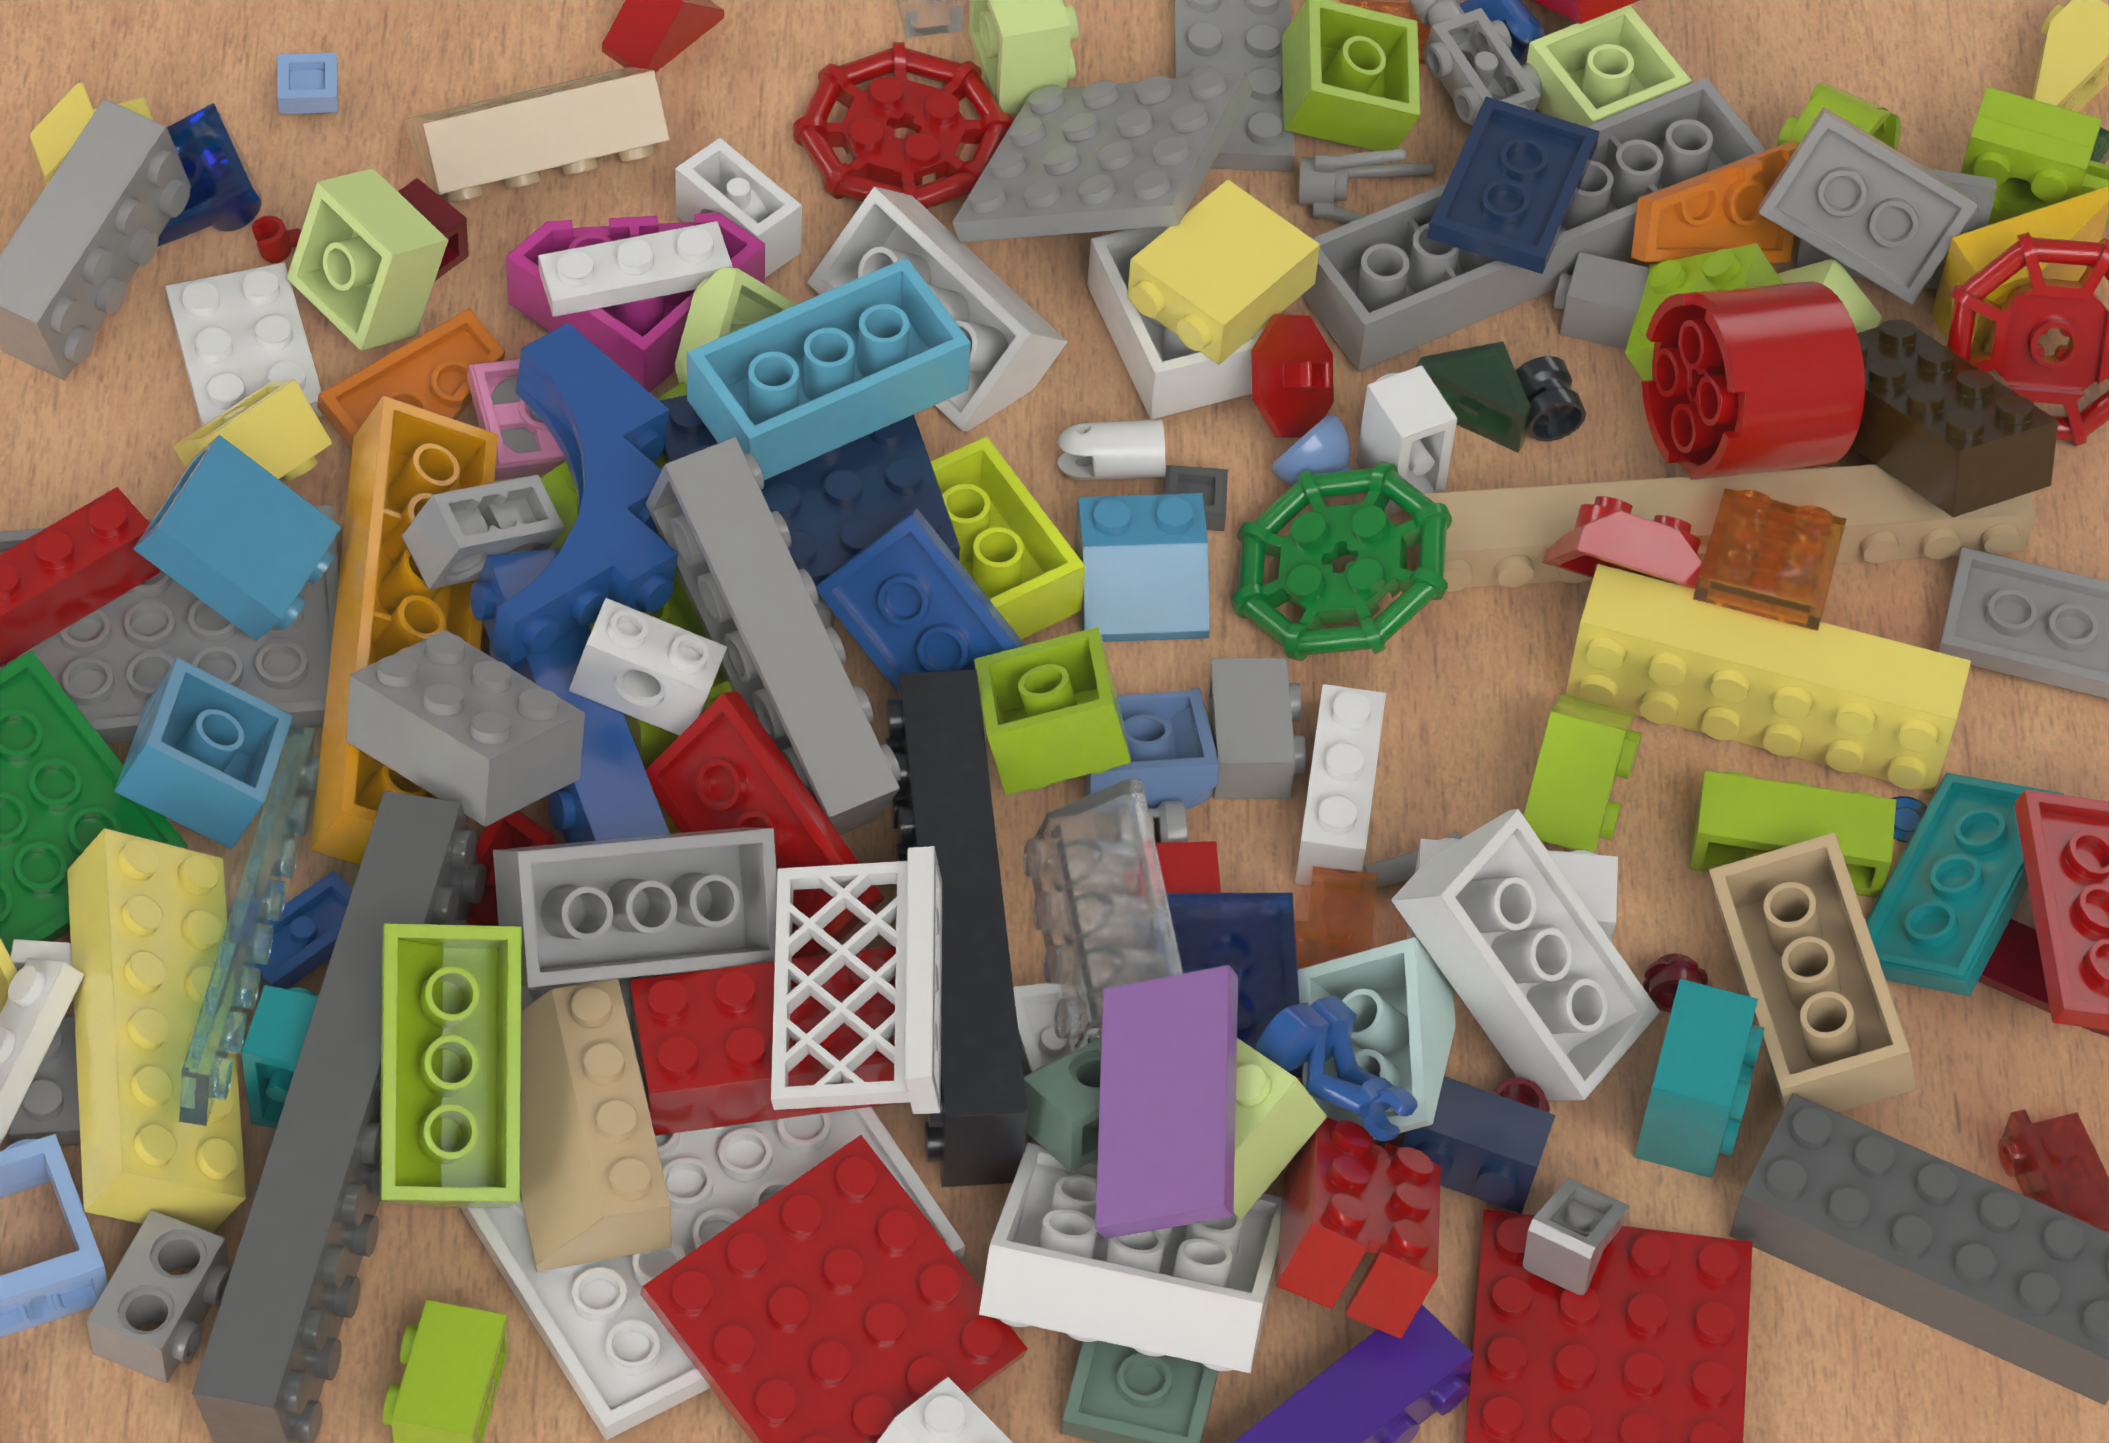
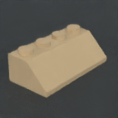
(539, 131)
(587, 1132)

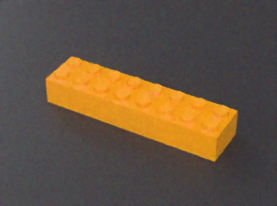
(382, 598)

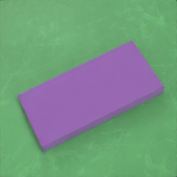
(1167, 1102)

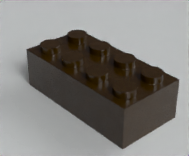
(1948, 423)

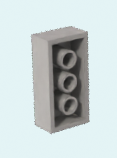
(88, 238)
(640, 904)

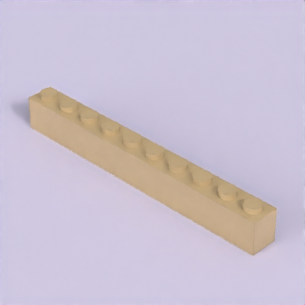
(1504, 532)

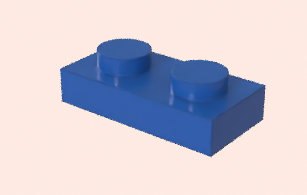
(306, 932)

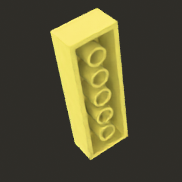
(1766, 682)
(148, 941)

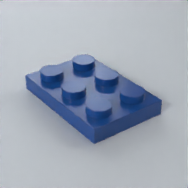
(915, 604)

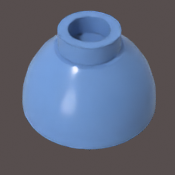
(1320, 450)

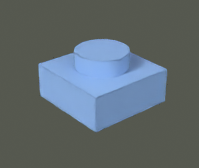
(307, 83)

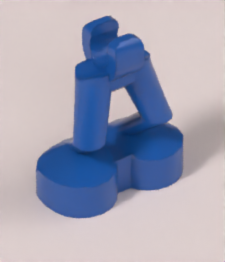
(1323, 1032)

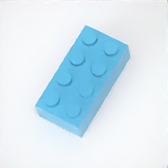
(830, 369)

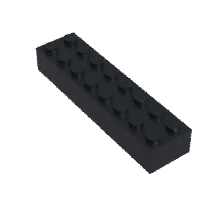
(948, 805)

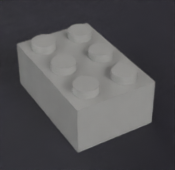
(465, 727)

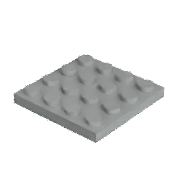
(1104, 157)

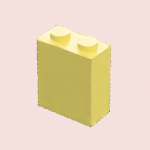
(1222, 272)

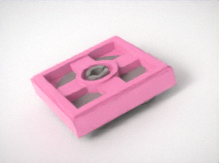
(523, 438)

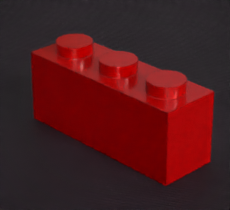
(70, 571)

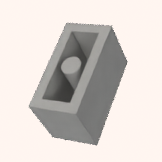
(1253, 728)

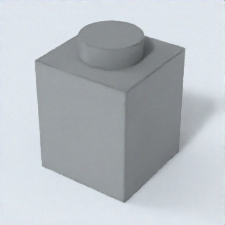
(1600, 299)

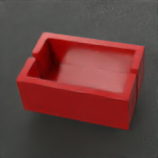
(1357, 1199)

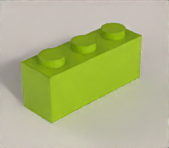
(1755, 816)

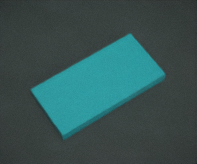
(1952, 887)

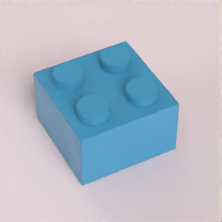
(204, 753)

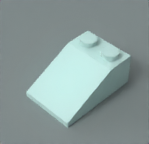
(1400, 1022)

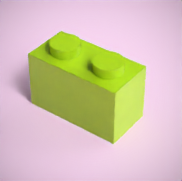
(449, 1375)

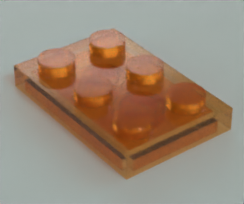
(1770, 558)

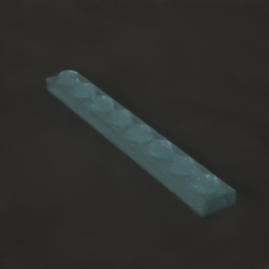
(248, 935)

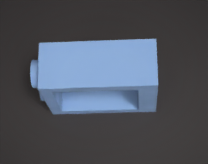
(62, 1283)

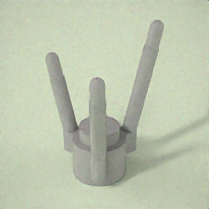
(1327, 177)

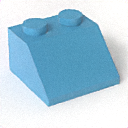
(1144, 566)

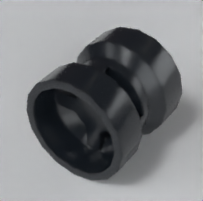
(1553, 405)

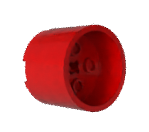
(1754, 379)

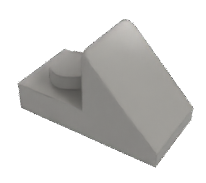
(1571, 1235)

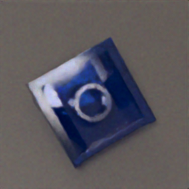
(219, 177)

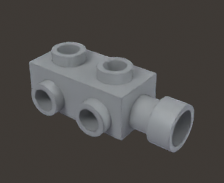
(1474, 58)

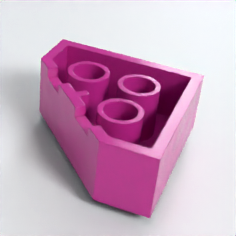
(636, 334)

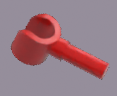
(273, 239)

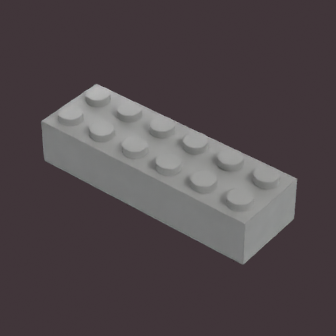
(766, 615)

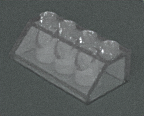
(1099, 904)

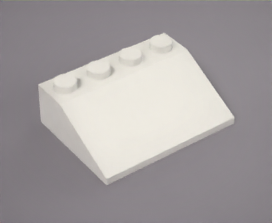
(1162, 1291)

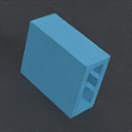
(239, 540)

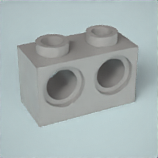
(467, 524)
(146, 1292)

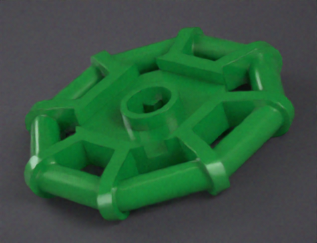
(1333, 532)

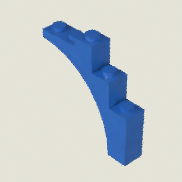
(610, 440)

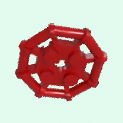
(901, 103)
(2031, 313)

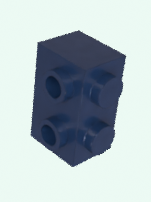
(1484, 1143)

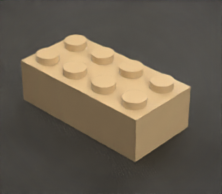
(1814, 976)

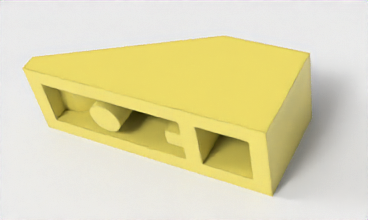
(2073, 55)

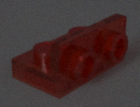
(2057, 1166)

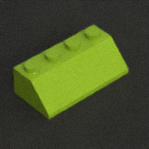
(450, 1065)

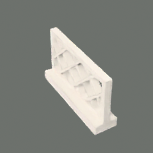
(914, 996)

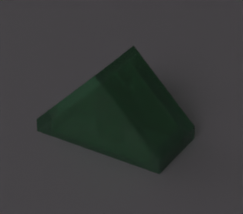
(1482, 392)

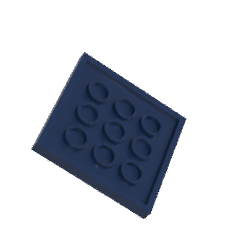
(841, 497)

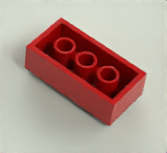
(710, 1042)

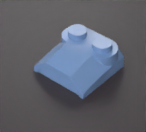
(1167, 748)

